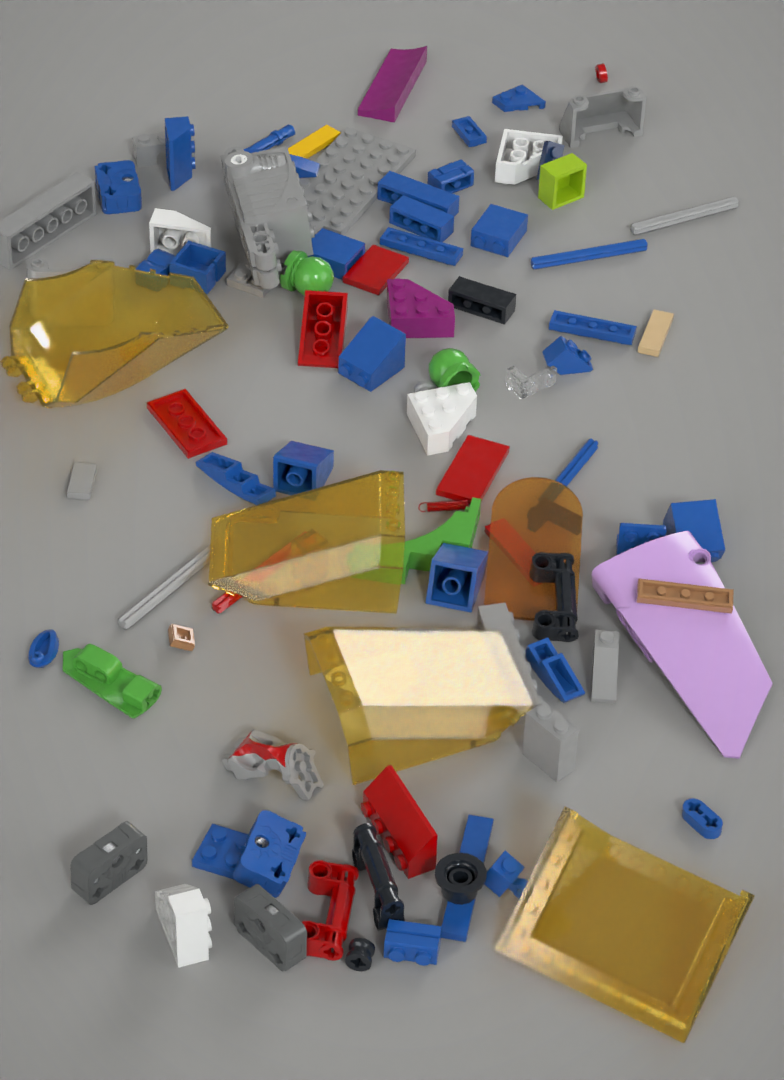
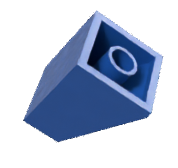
(373, 354)
(301, 468)
(701, 520)
(456, 577)

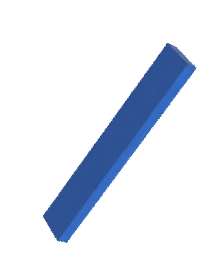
(474, 842)

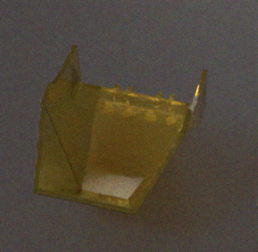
(103, 331)

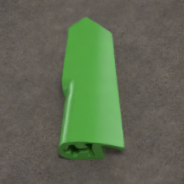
(109, 680)

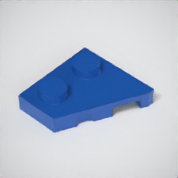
(518, 99)

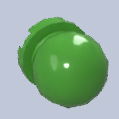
(306, 273)
(452, 368)

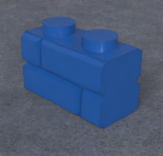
(452, 177)
(412, 942)

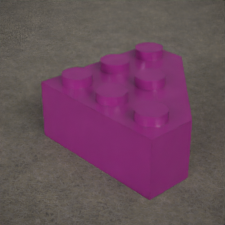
(418, 310)

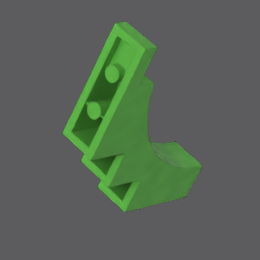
(457, 530)

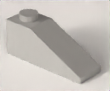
(605, 666)

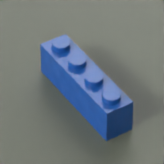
(395, 185)

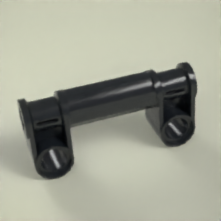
(552, 569)
(370, 856)

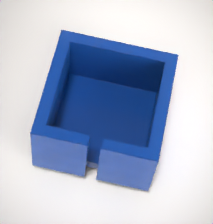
(201, 262)

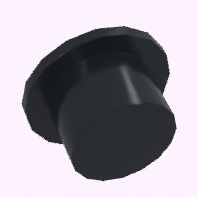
(460, 877)

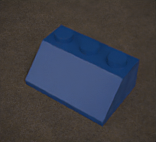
(179, 150)

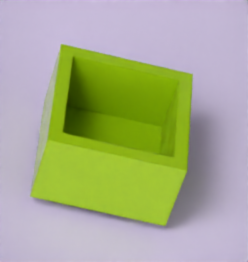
(562, 181)

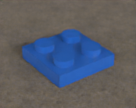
(220, 851)

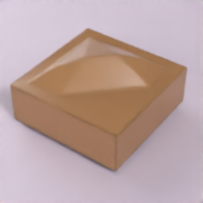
(181, 637)

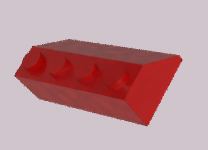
(400, 823)

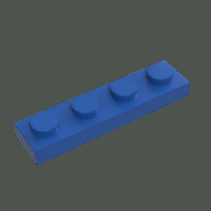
(421, 246)
(592, 327)

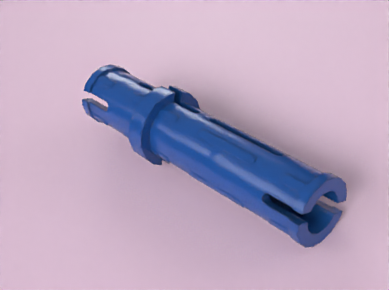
(275, 138)

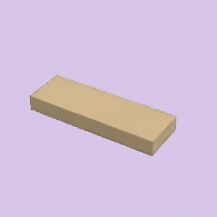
(655, 333)

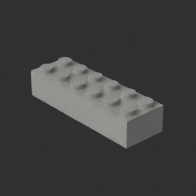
(46, 219)

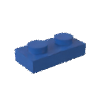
(469, 131)

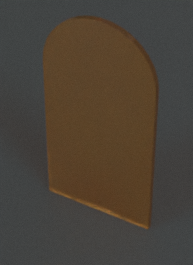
(526, 520)

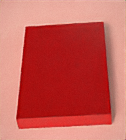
(374, 269)

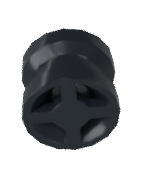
(360, 954)

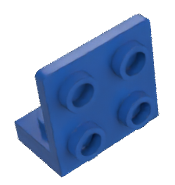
(633, 535)

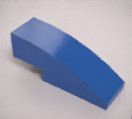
(553, 670)

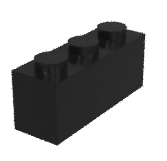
(482, 300)

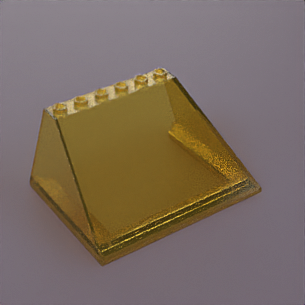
(623, 926)

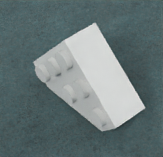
(520, 155)
(441, 415)
(185, 922)

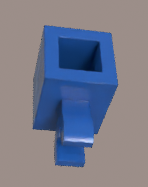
(504, 876)

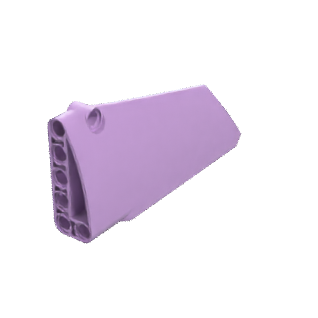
(698, 651)

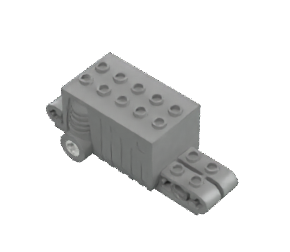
(267, 209)

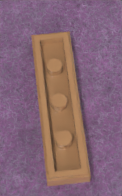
(685, 596)

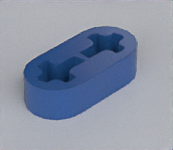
(704, 817)

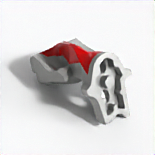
(264, 752)

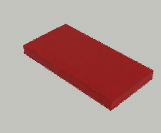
(187, 423)
(472, 469)

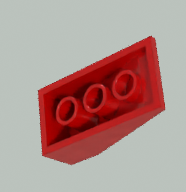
(323, 328)

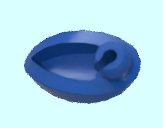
(44, 649)

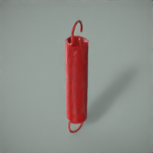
(446, 505)

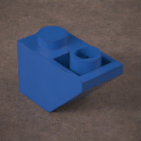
(567, 357)

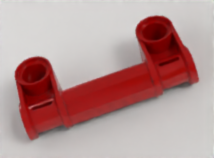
(330, 880)

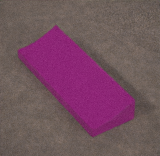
(393, 84)

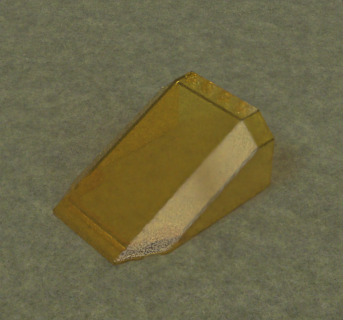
(316, 547)
(416, 692)

